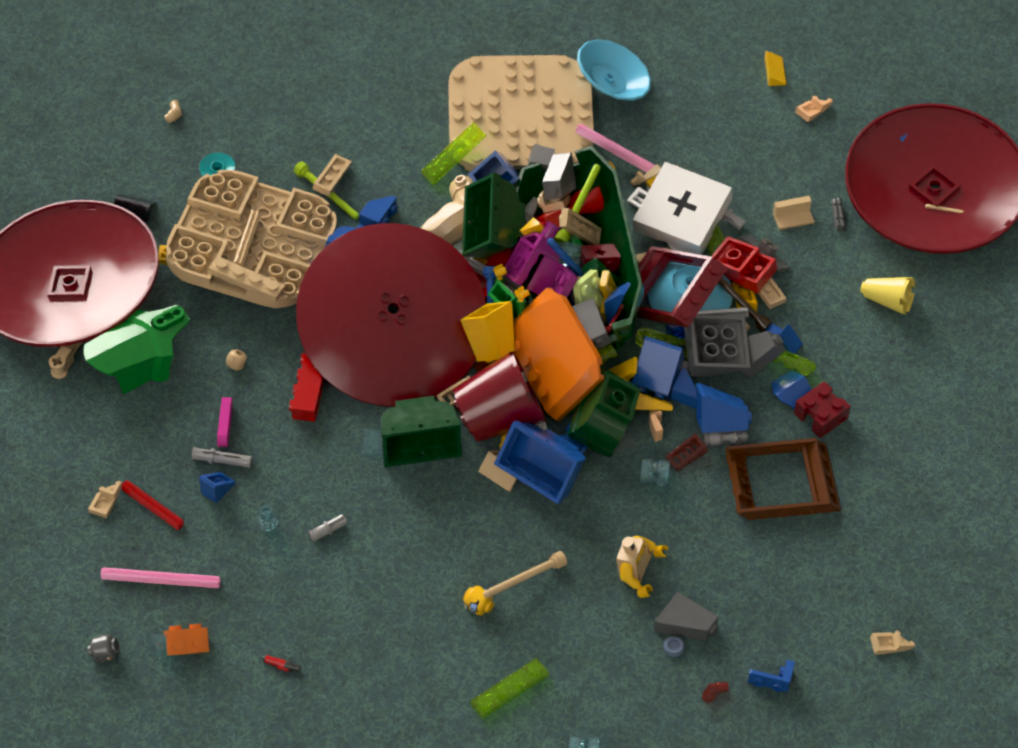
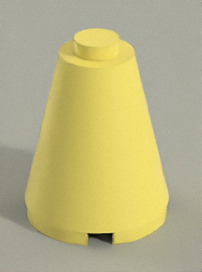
(890, 292)

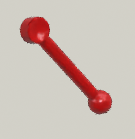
(609, 328)

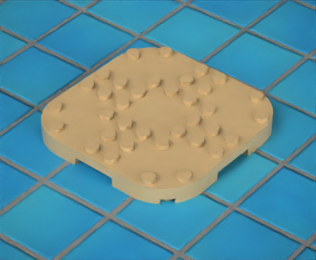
(520, 105)
(284, 245)

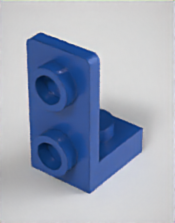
(777, 683)

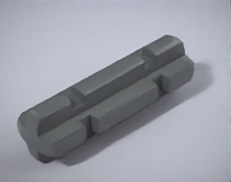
(838, 214)

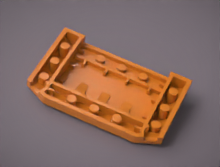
(556, 353)

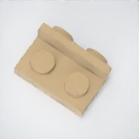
(552, 204)

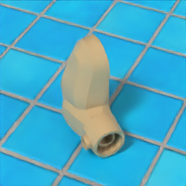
(449, 219)

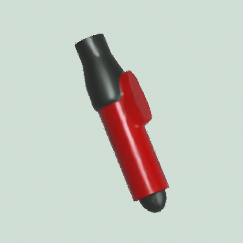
(281, 664)

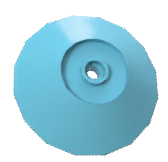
(614, 70)
(673, 284)

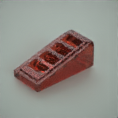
(694, 439)

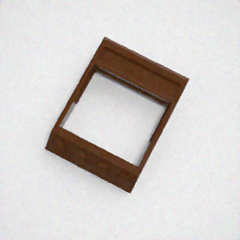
(818, 472)

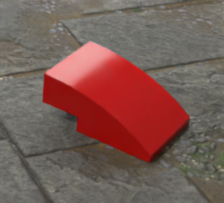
(745, 264)

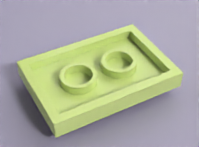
(587, 288)

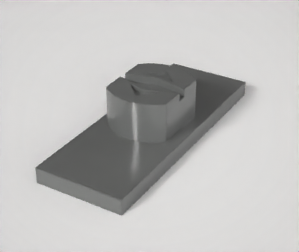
(767, 248)

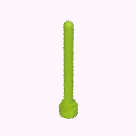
(303, 170)
(563, 235)

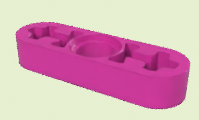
(224, 422)

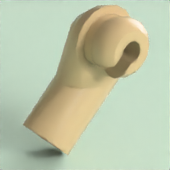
(175, 112)

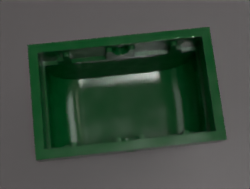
(493, 217)
(605, 414)
(420, 429)

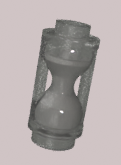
(725, 438)

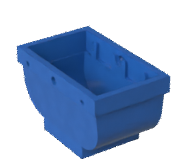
(540, 460)

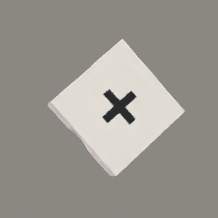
(682, 208)

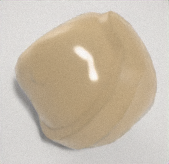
(236, 359)

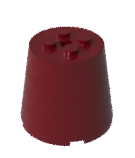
(497, 399)

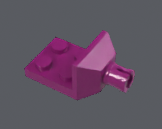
(527, 253)
(552, 275)

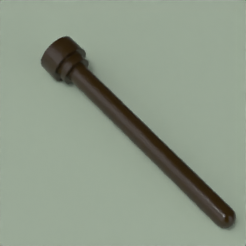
(761, 321)

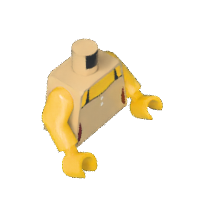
(633, 561)

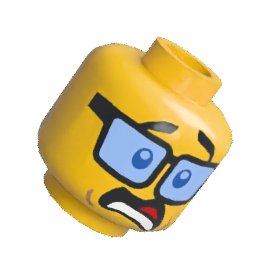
(477, 602)

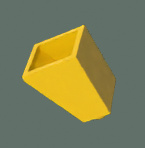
(490, 331)

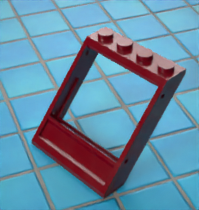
(696, 293)

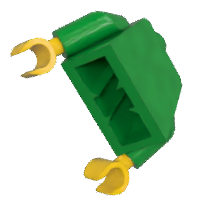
(502, 292)

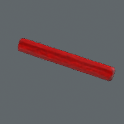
(153, 505)

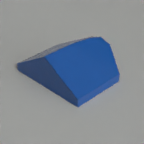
(614, 300)
(790, 388)

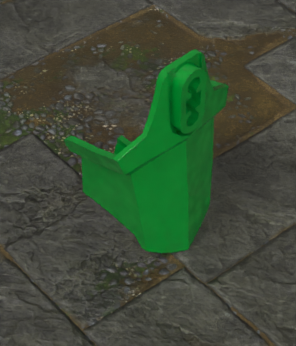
(138, 347)

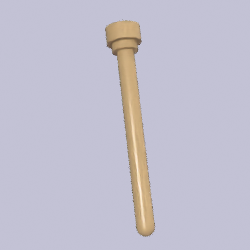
(556, 560)

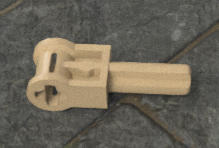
(62, 360)

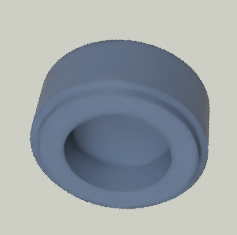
(673, 646)

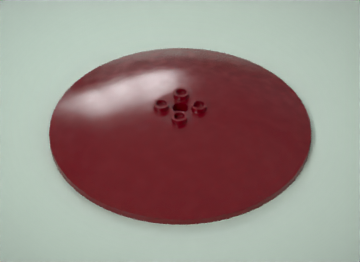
(944, 147)
(80, 241)
(366, 347)

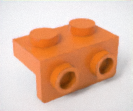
(186, 640)

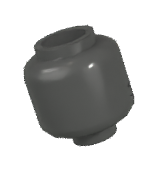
(103, 648)

